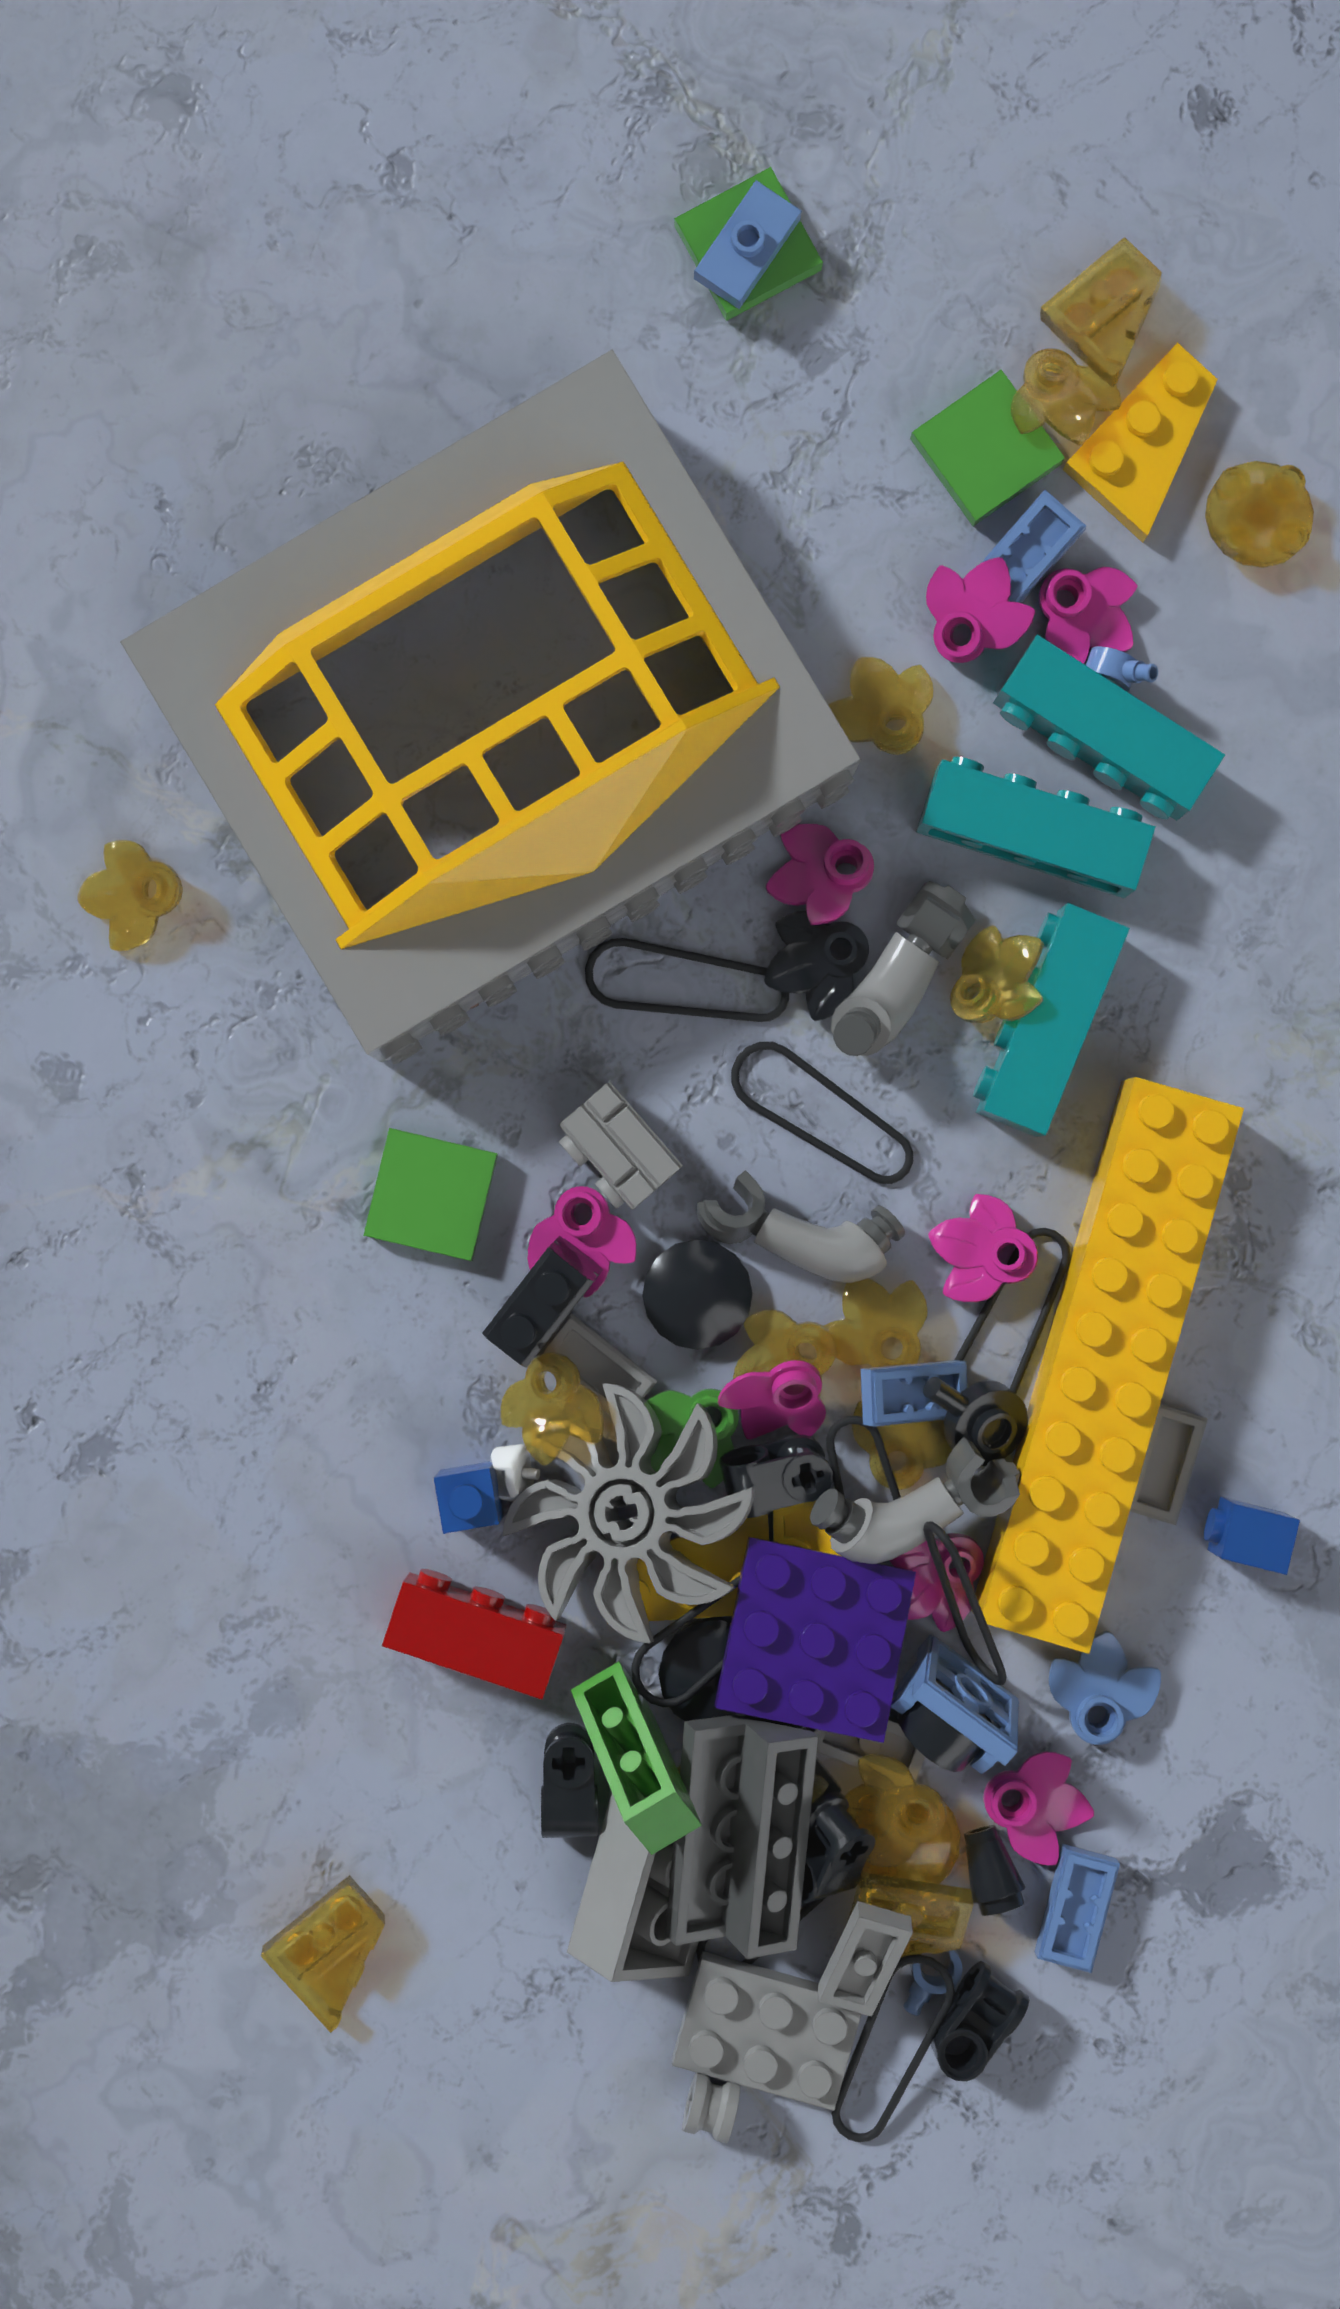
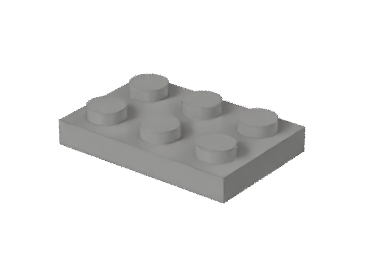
(764, 2032)

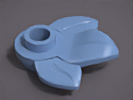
(1104, 1681)

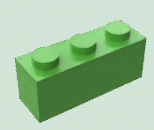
(635, 1759)

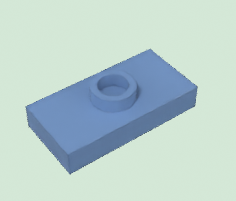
(747, 244)
(1037, 543)
(896, 1392)
(1077, 1908)

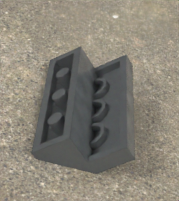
(748, 1859)

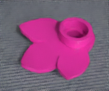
(981, 604)
(1095, 614)
(813, 875)
(601, 1239)
(975, 1247)
(777, 1399)
(928, 1594)
(1044, 1805)

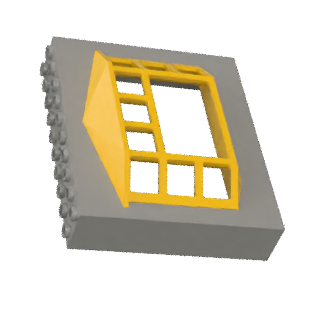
(578, 854)

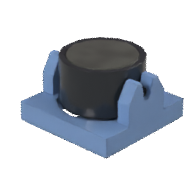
(947, 1720)

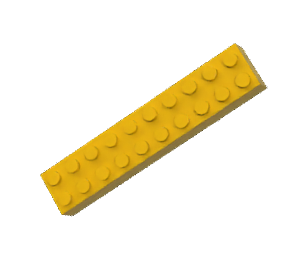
(1107, 1362)

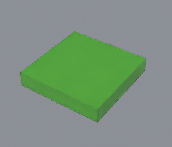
(791, 265)
(982, 452)
(430, 1194)

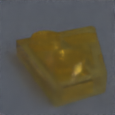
(1105, 309)
(936, 1910)
(327, 1949)

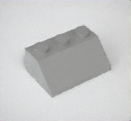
(626, 1910)

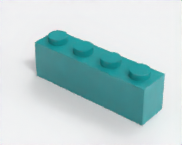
(1107, 730)
(1036, 828)
(1045, 1043)

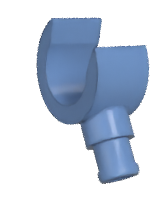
(1120, 667)
(925, 1985)

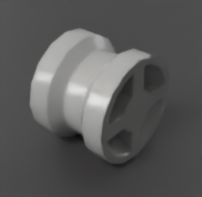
(711, 2108)

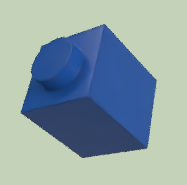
(468, 1497)
(1251, 1535)

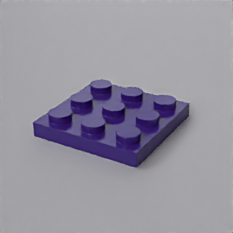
(815, 1640)

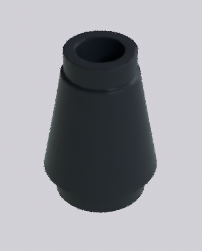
(991, 1872)

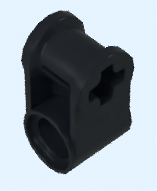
(776, 1473)
(568, 1789)
(834, 1849)
(980, 2020)

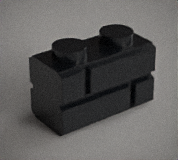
(542, 1301)

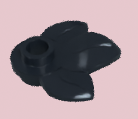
(809, 965)

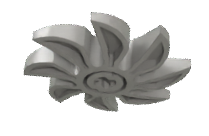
(658, 1516)

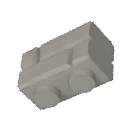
(619, 1147)

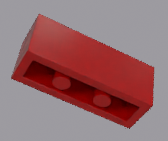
(475, 1633)

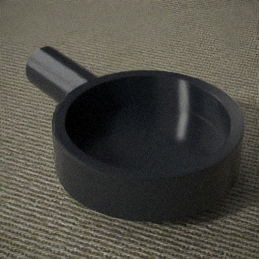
(983, 1413)

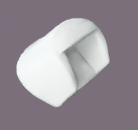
(513, 1470)

